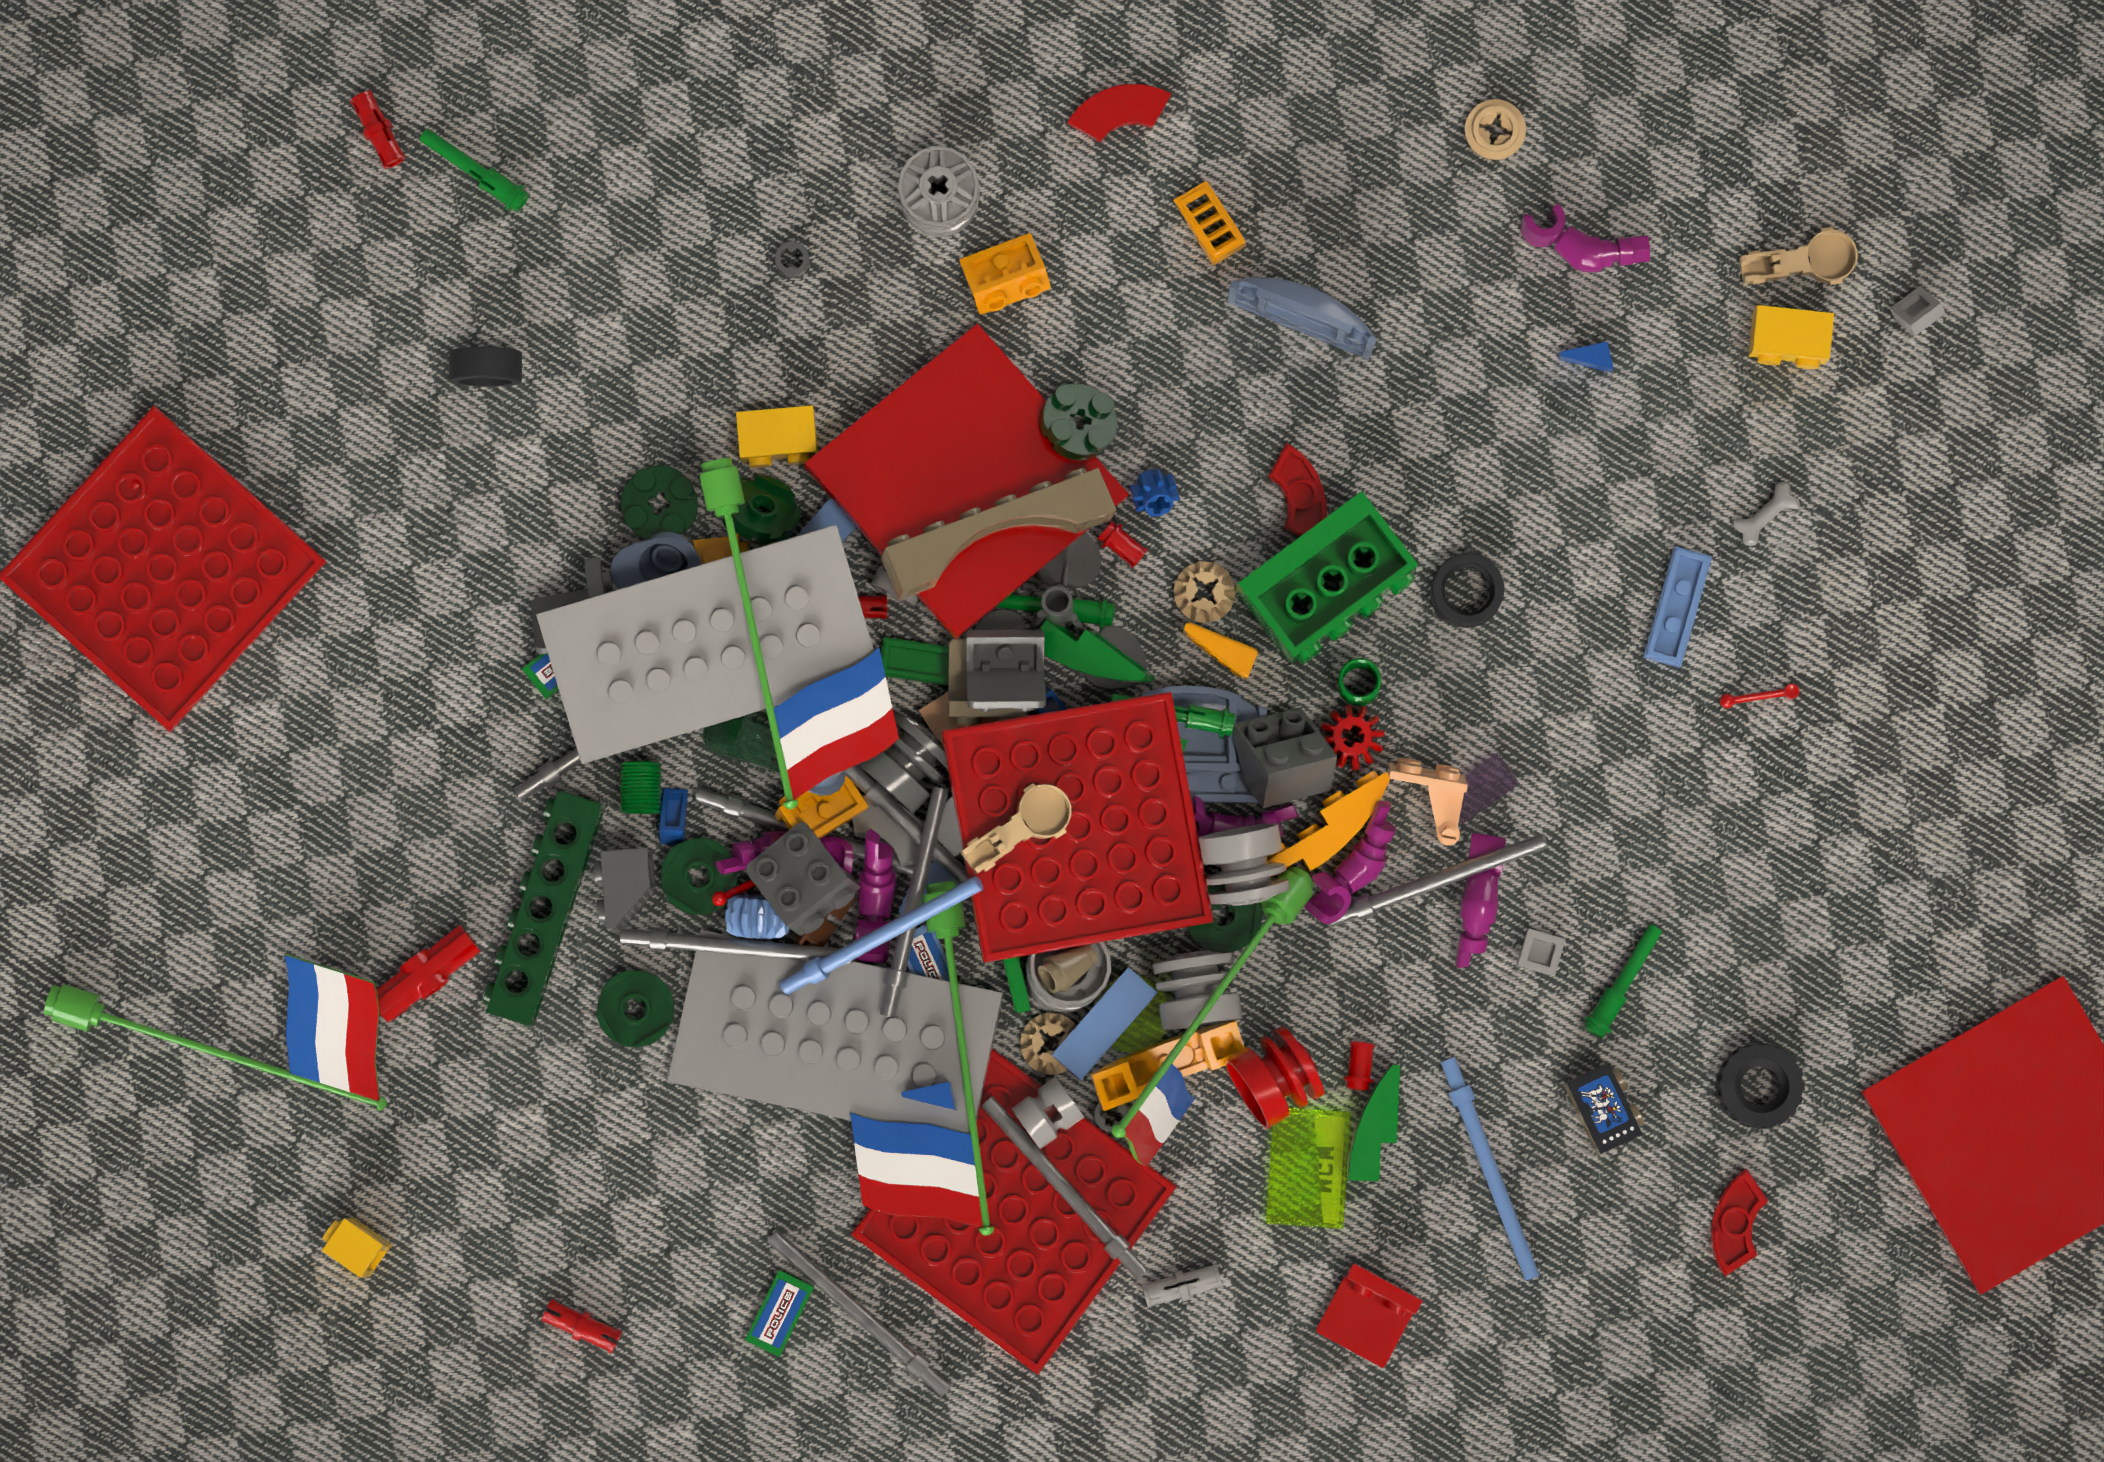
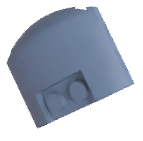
(1304, 311)
(1212, 761)

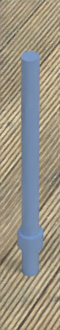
(819, 968)
(1462, 1096)

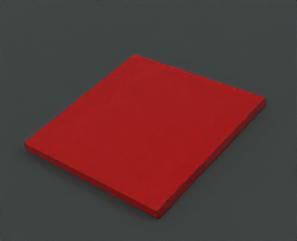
(949, 445)
(2005, 1133)

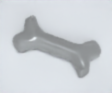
(1780, 501)

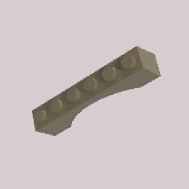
(1069, 505)

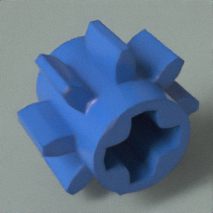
(1154, 492)

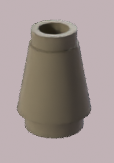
(1065, 968)

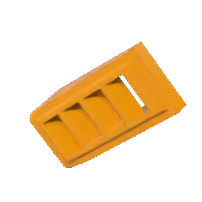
(1227, 248)
(1228, 652)

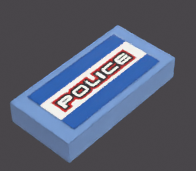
(927, 956)

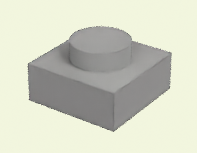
(1917, 310)
(1541, 952)

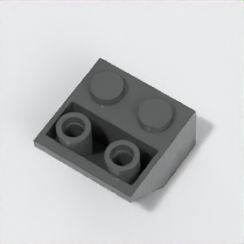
(1284, 757)
(626, 884)

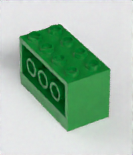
(1328, 553)

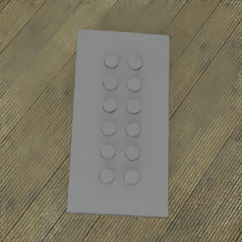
(681, 648)
(827, 1041)

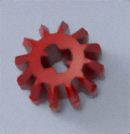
(1365, 732)

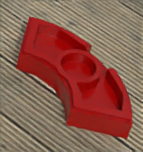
(1119, 107)
(1301, 490)
(1733, 1222)

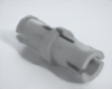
(1182, 1285)

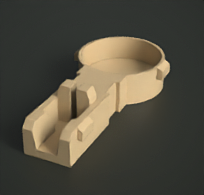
(1830, 260)
(1044, 811)

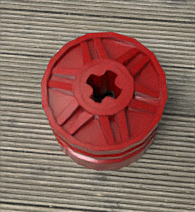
(1281, 1073)

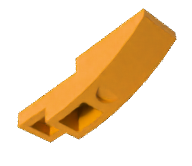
(1342, 821)

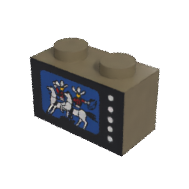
(1604, 1109)

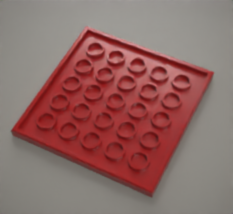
(162, 577)
(1131, 836)
(1042, 1260)

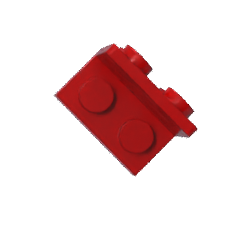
(1368, 1315)

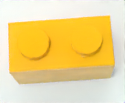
(1791, 336)
(777, 436)
(355, 1246)

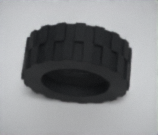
(1789, 1080)

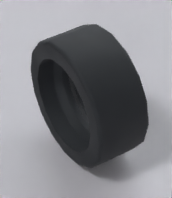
(485, 366)
(1458, 562)

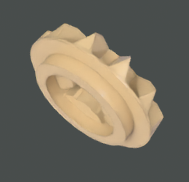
(1510, 121)
(1204, 610)
(1032, 1041)

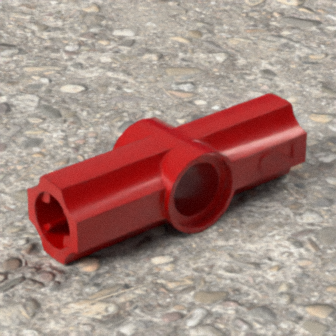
(425, 973)

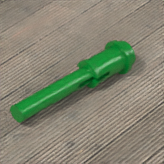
(490, 180)
(1086, 610)
(1199, 717)
(1613, 998)

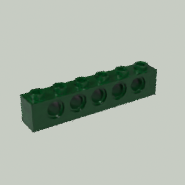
(586, 818)

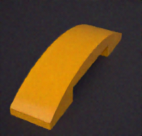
(1129, 1075)

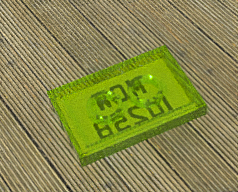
(1308, 1169)

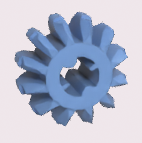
(753, 918)

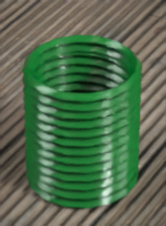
(1355, 664)
(640, 787)

